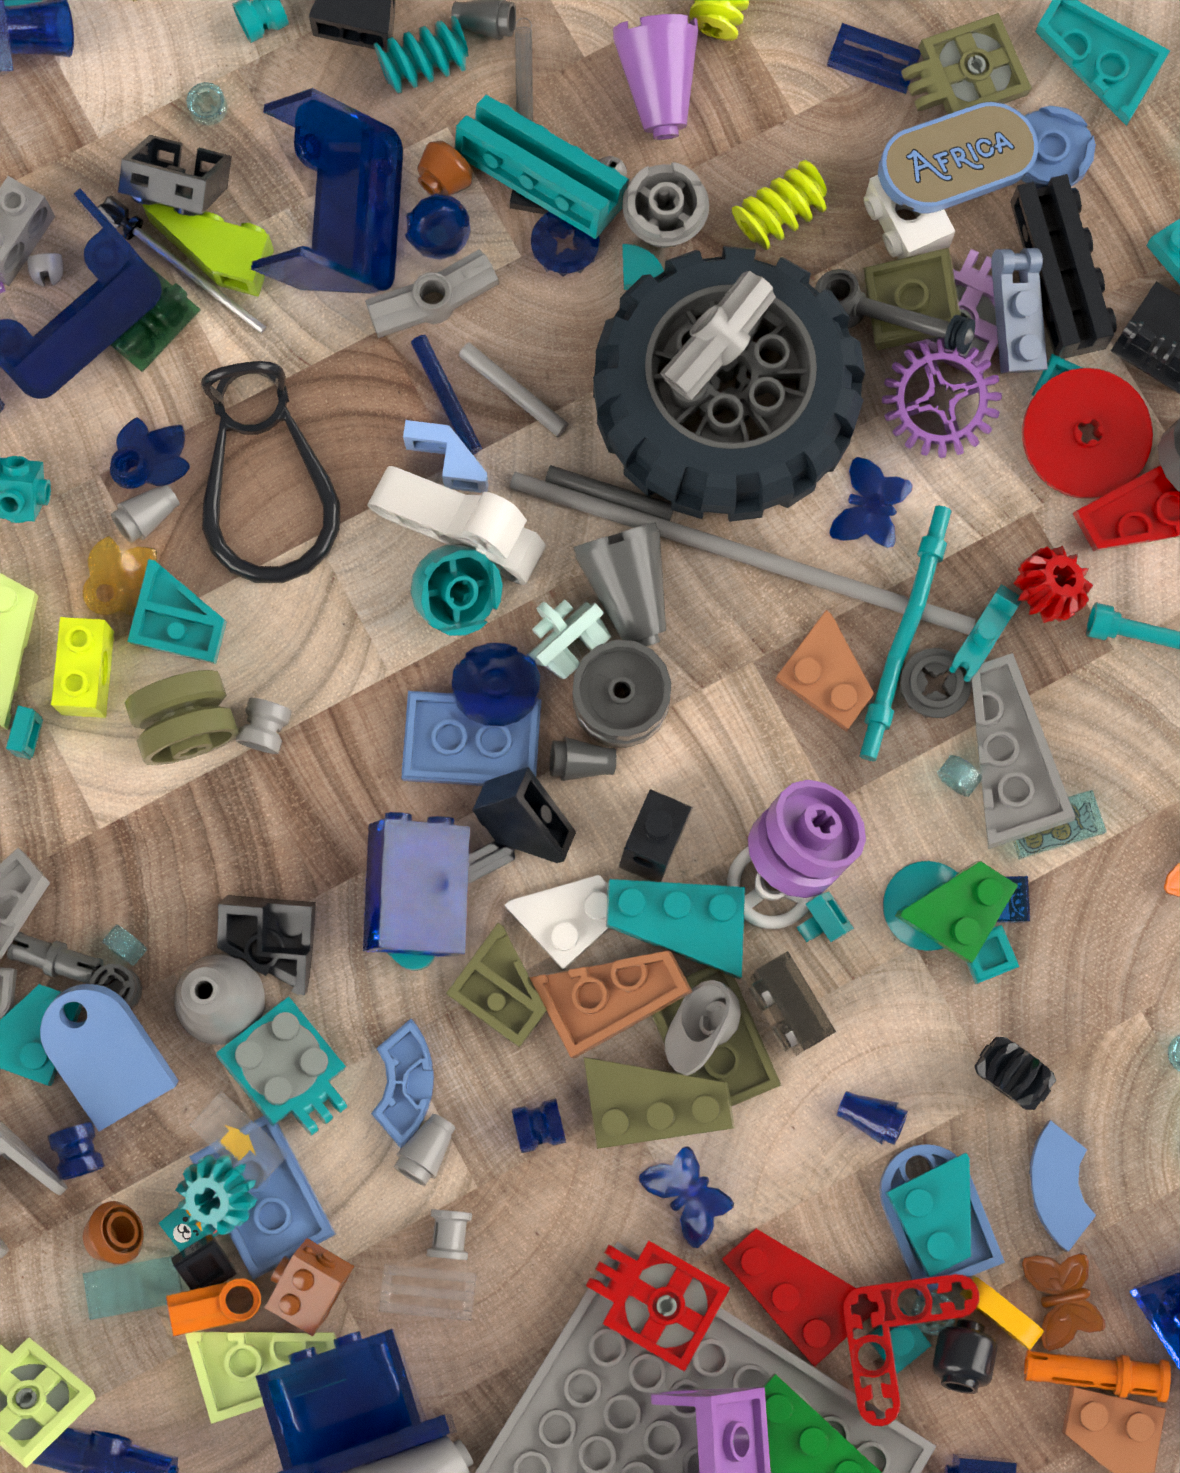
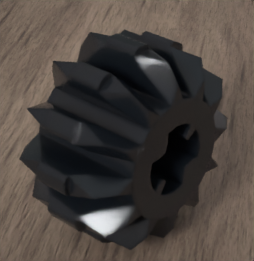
(1015, 1073)

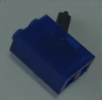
(421, 884)

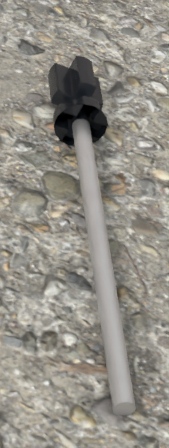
(118, 216)

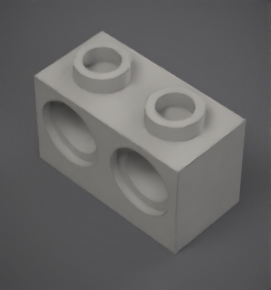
(22, 224)

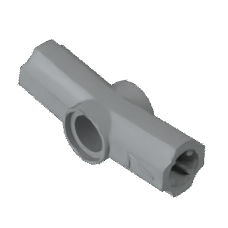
(457, 284)
(719, 335)

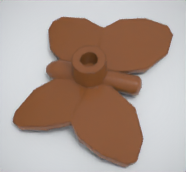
(1071, 1308)

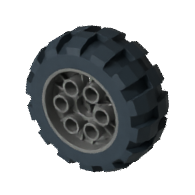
(718, 464)

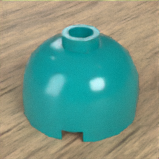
(456, 589)

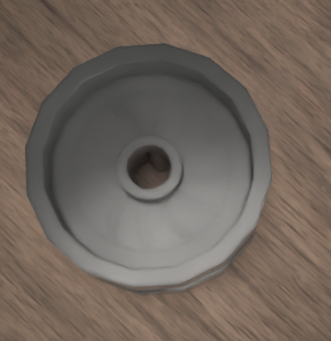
(644, 681)

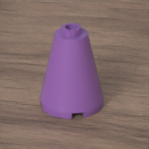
(659, 69)

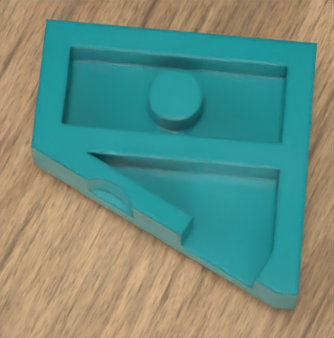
(175, 619)

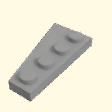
(1016, 765)

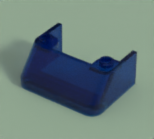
(354, 197)
(91, 322)

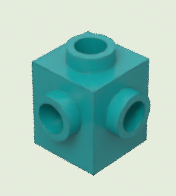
(22, 489)

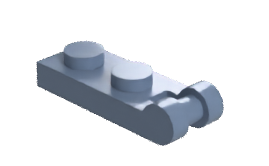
(1019, 310)

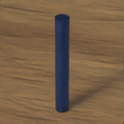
(445, 393)

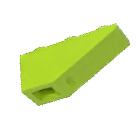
(216, 246)

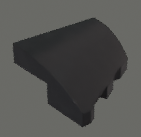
(270, 935)

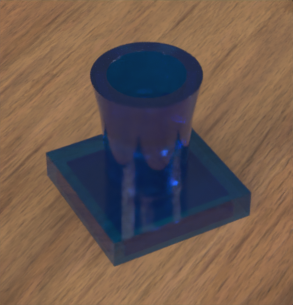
(35, 30)

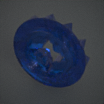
(545, 246)

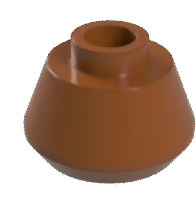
(443, 170)
(113, 1233)

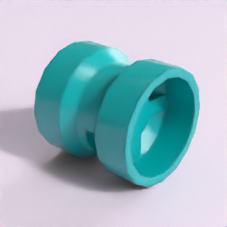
(258, 16)

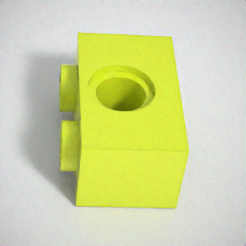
(82, 667)

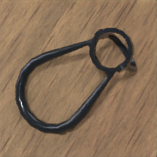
(212, 496)

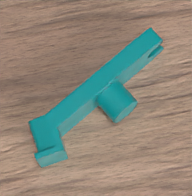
(986, 632)

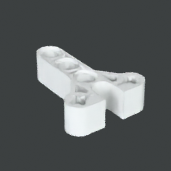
(476, 521)

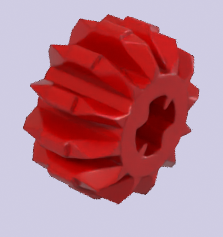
(1053, 584)

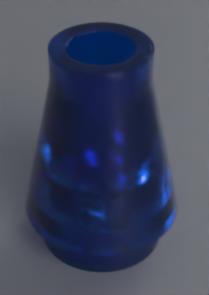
(873, 1116)

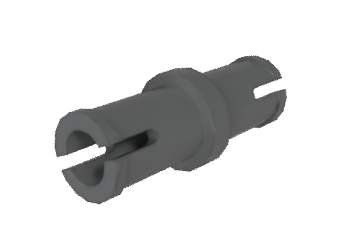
(53, 958)

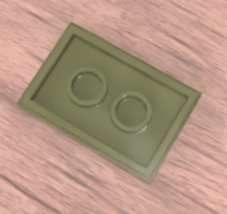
(738, 1061)

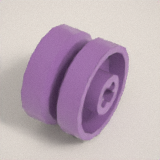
(806, 838)

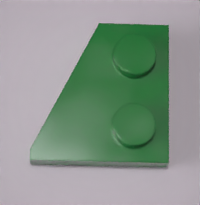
(961, 910)

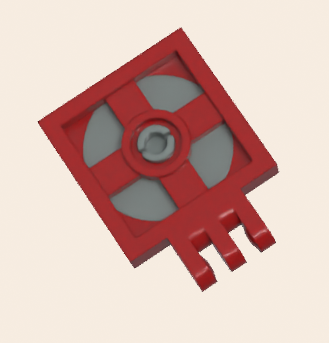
(659, 1302)

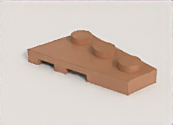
(609, 998)

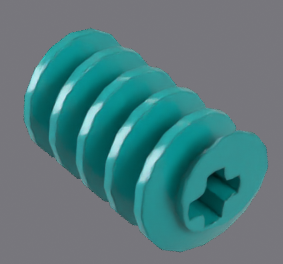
(423, 55)

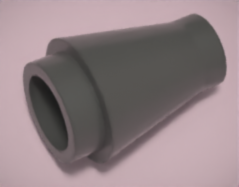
(486, 17)
(580, 759)

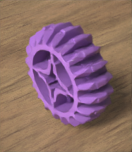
(929, 362)

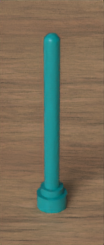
(1106, 622)

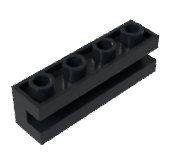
(1068, 280)

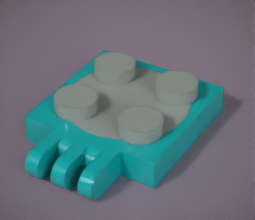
(285, 1067)

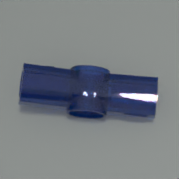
(103, 1453)

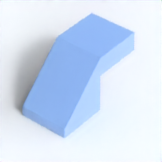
(460, 467)

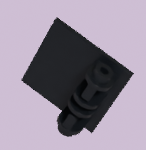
(1153, 337)

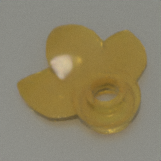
(120, 571)

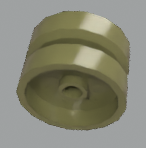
(181, 717)

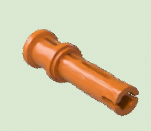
(1117, 1375)

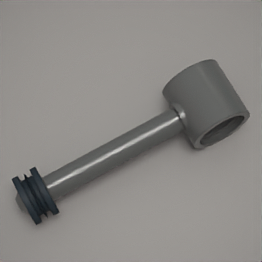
(844, 284)

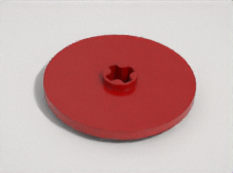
(1119, 424)

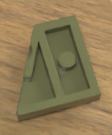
(499, 989)

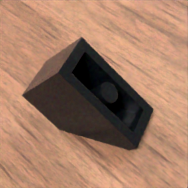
(524, 816)

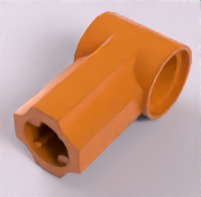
(207, 1307)

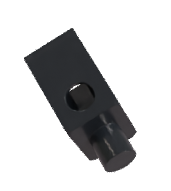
(354, 21)
(655, 836)

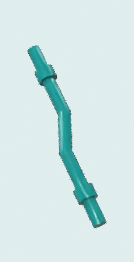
(879, 713)

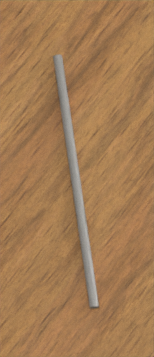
(737, 551)

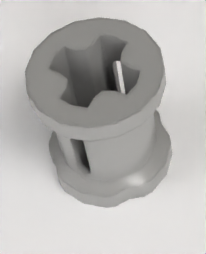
(449, 1234)

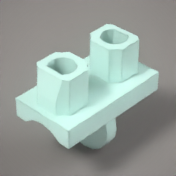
(553, 649)

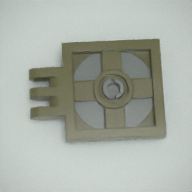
(968, 67)

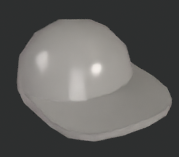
(700, 1025)

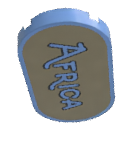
(958, 157)

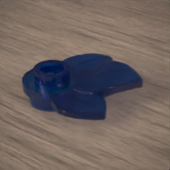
(152, 452)

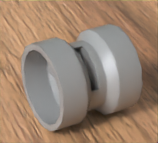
(264, 720)

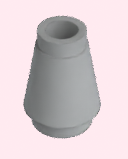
(144, 512)
(425, 1150)

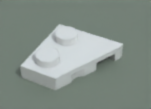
(564, 917)

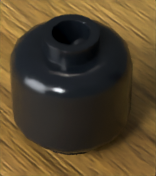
(964, 1357)

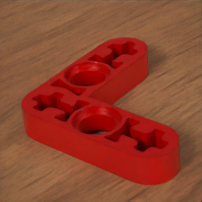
(891, 1316)

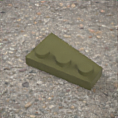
(651, 1104)

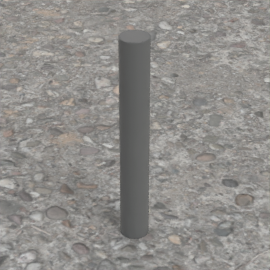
(609, 492)

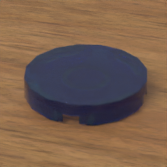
(496, 684)

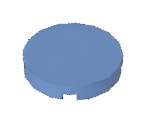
(1063, 146)

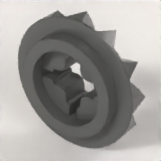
(935, 663)

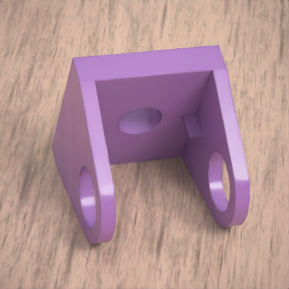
(721, 1418)

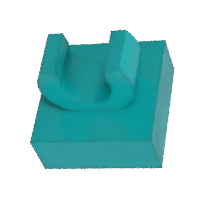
(826, 919)

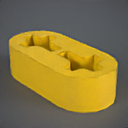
(1005, 1315)

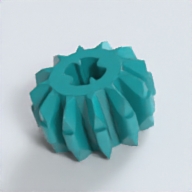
(203, 1203)

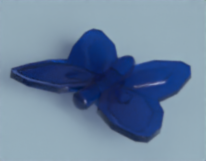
(873, 507)
(700, 1201)

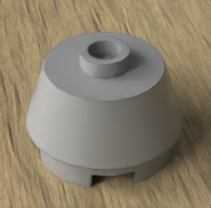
(665, 204)

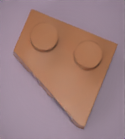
(827, 674)
(1114, 1430)

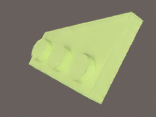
(16, 620)
(232, 1360)

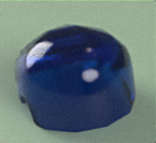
(438, 227)

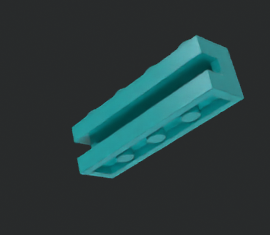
(541, 166)

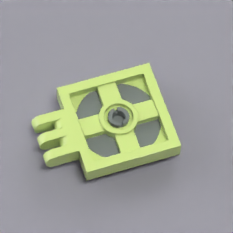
(36, 1400)

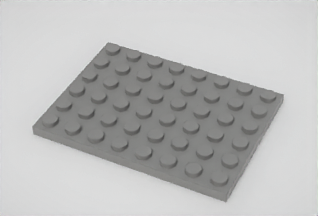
(596, 1414)

